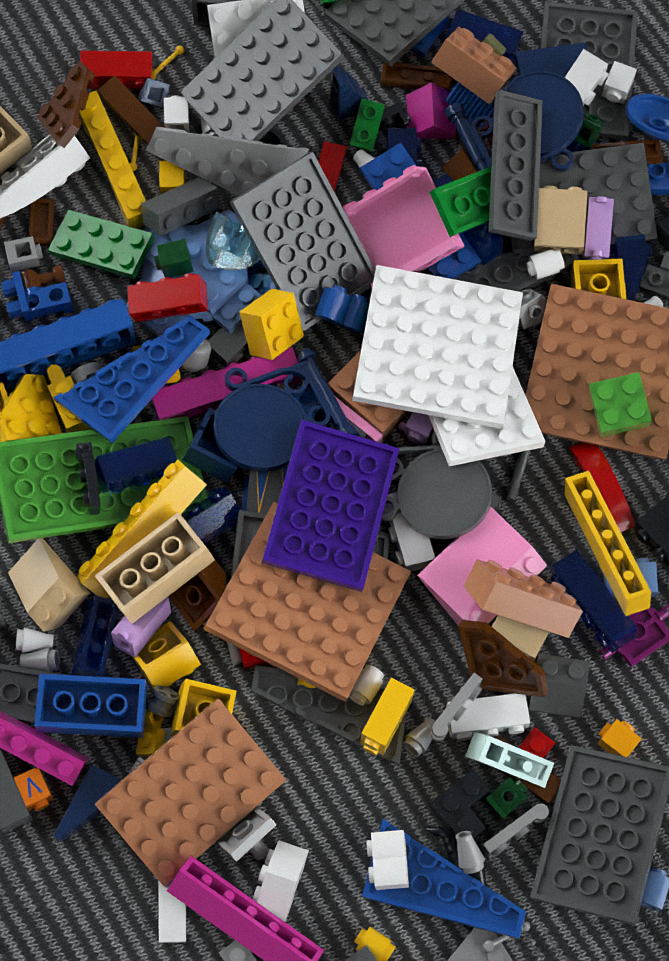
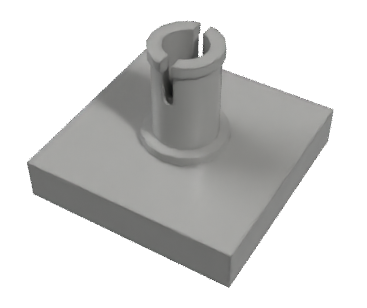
(247, 836)

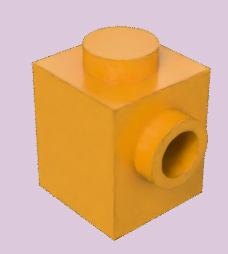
(618, 738)

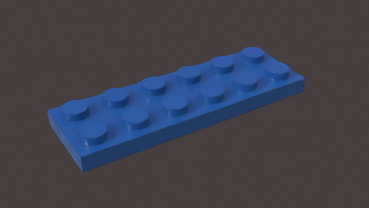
(392, 165)

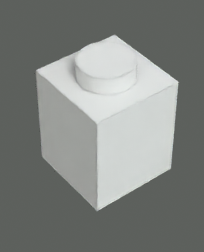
(619, 82)
(176, 113)

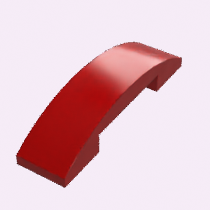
(591, 459)

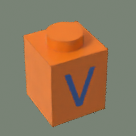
(34, 789)

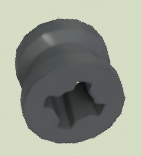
(163, 701)

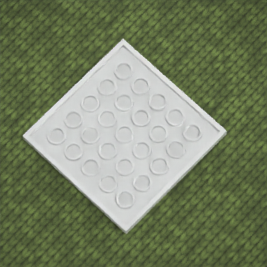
(438, 347)

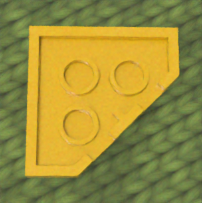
(28, 411)

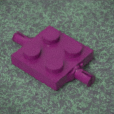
(650, 636)

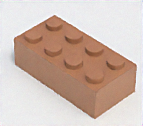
(522, 597)

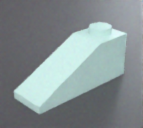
(509, 759)

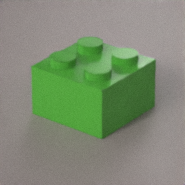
(619, 404)

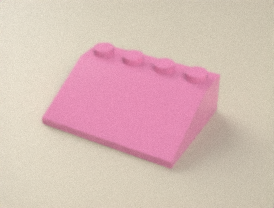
(490, 540)

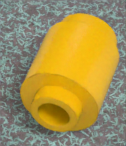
(377, 942)

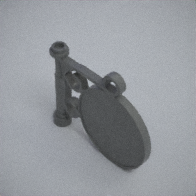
(440, 497)

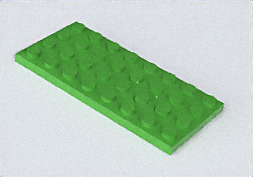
(44, 486)

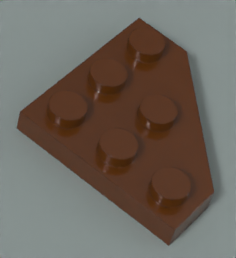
(62, 111)
(500, 662)

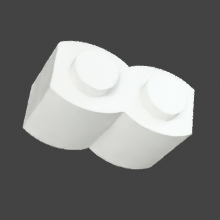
(389, 860)

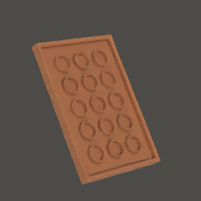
(190, 791)

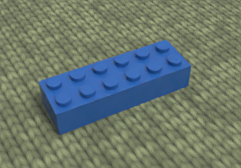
(66, 342)

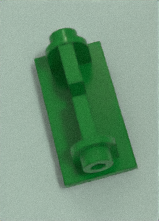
(367, 124)

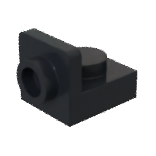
(394, 115)

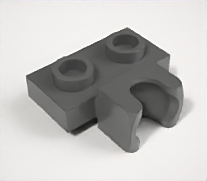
(657, 279)

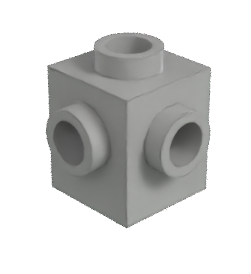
(532, 308)

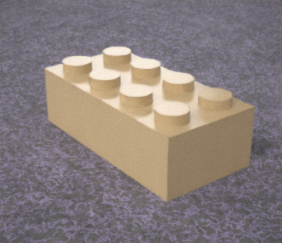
(155, 567)

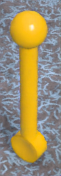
(178, 51)
(134, 155)

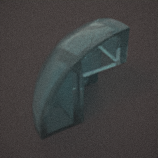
(229, 245)

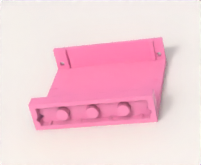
(402, 223)

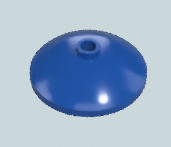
(650, 115)

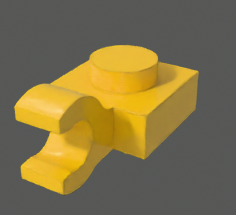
(153, 735)

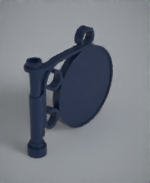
(560, 118)
(261, 421)

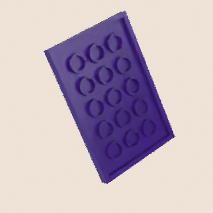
(330, 506)

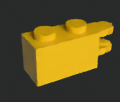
(58, 385)

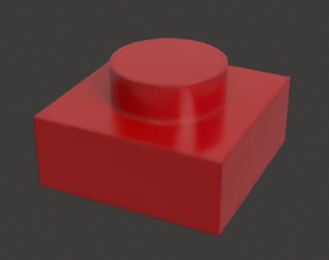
(537, 743)

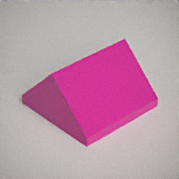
(427, 113)

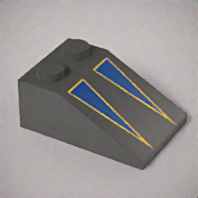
(264, 489)

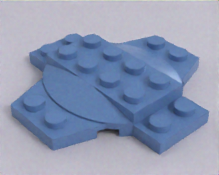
(226, 290)

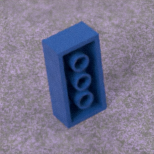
(91, 705)

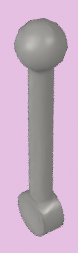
(489, 945)

